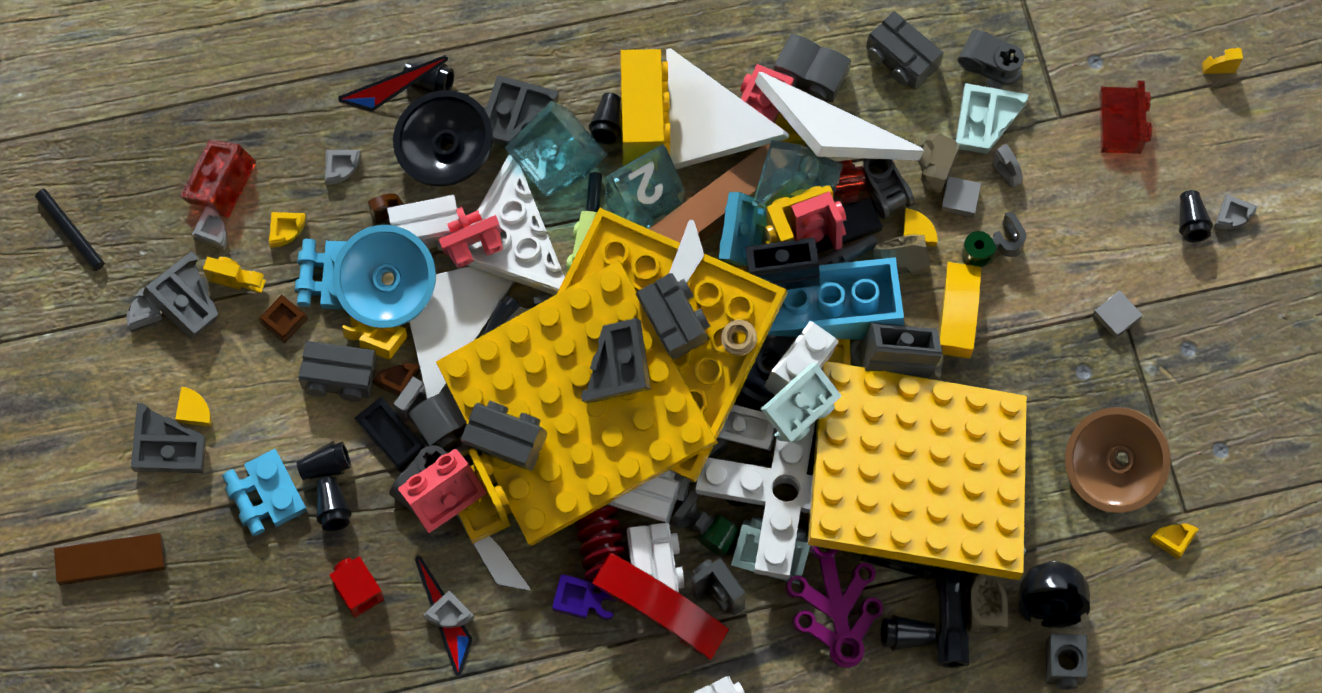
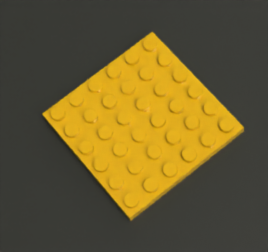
(720, 292)
(590, 449)
(921, 472)

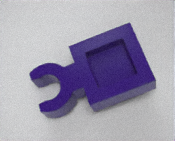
(577, 597)

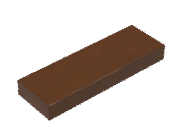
(109, 559)

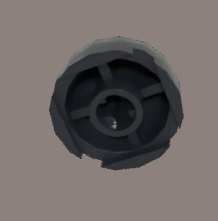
(1054, 594)

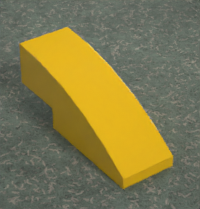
(959, 309)

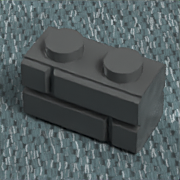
(903, 51)
(673, 316)
(900, 349)
(337, 370)
(504, 436)

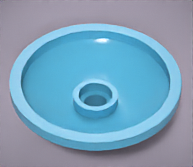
(361, 270)

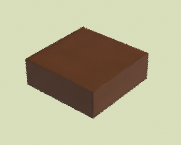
(283, 318)

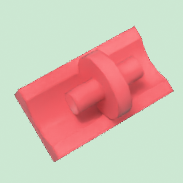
(457, 243)

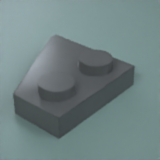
(514, 106)
(183, 297)
(619, 363)
(165, 445)

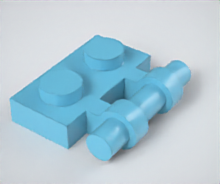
(742, 228)
(305, 286)
(275, 488)

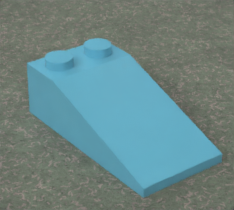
(845, 301)

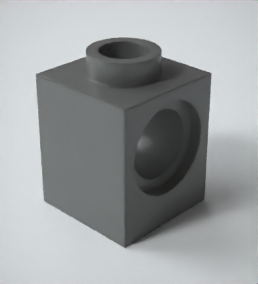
(1066, 645)

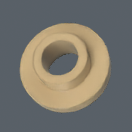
(734, 328)

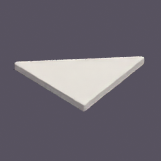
(709, 118)
(832, 130)
(526, 246)
(454, 317)

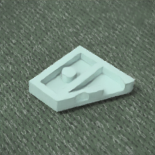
(986, 116)

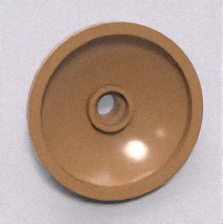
(1094, 464)

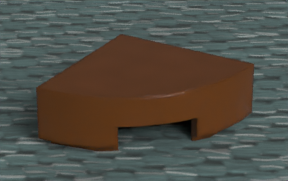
(379, 205)
(396, 377)

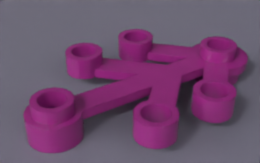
(837, 608)

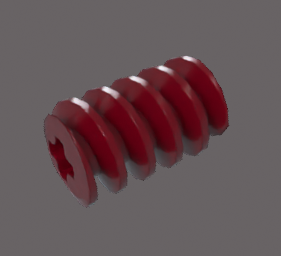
(598, 539)

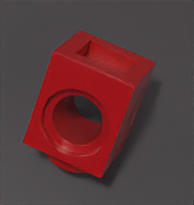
(356, 585)

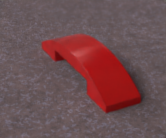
(661, 605)

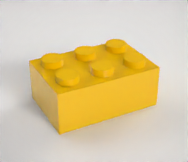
(644, 103)

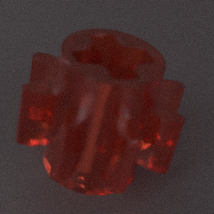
(851, 182)

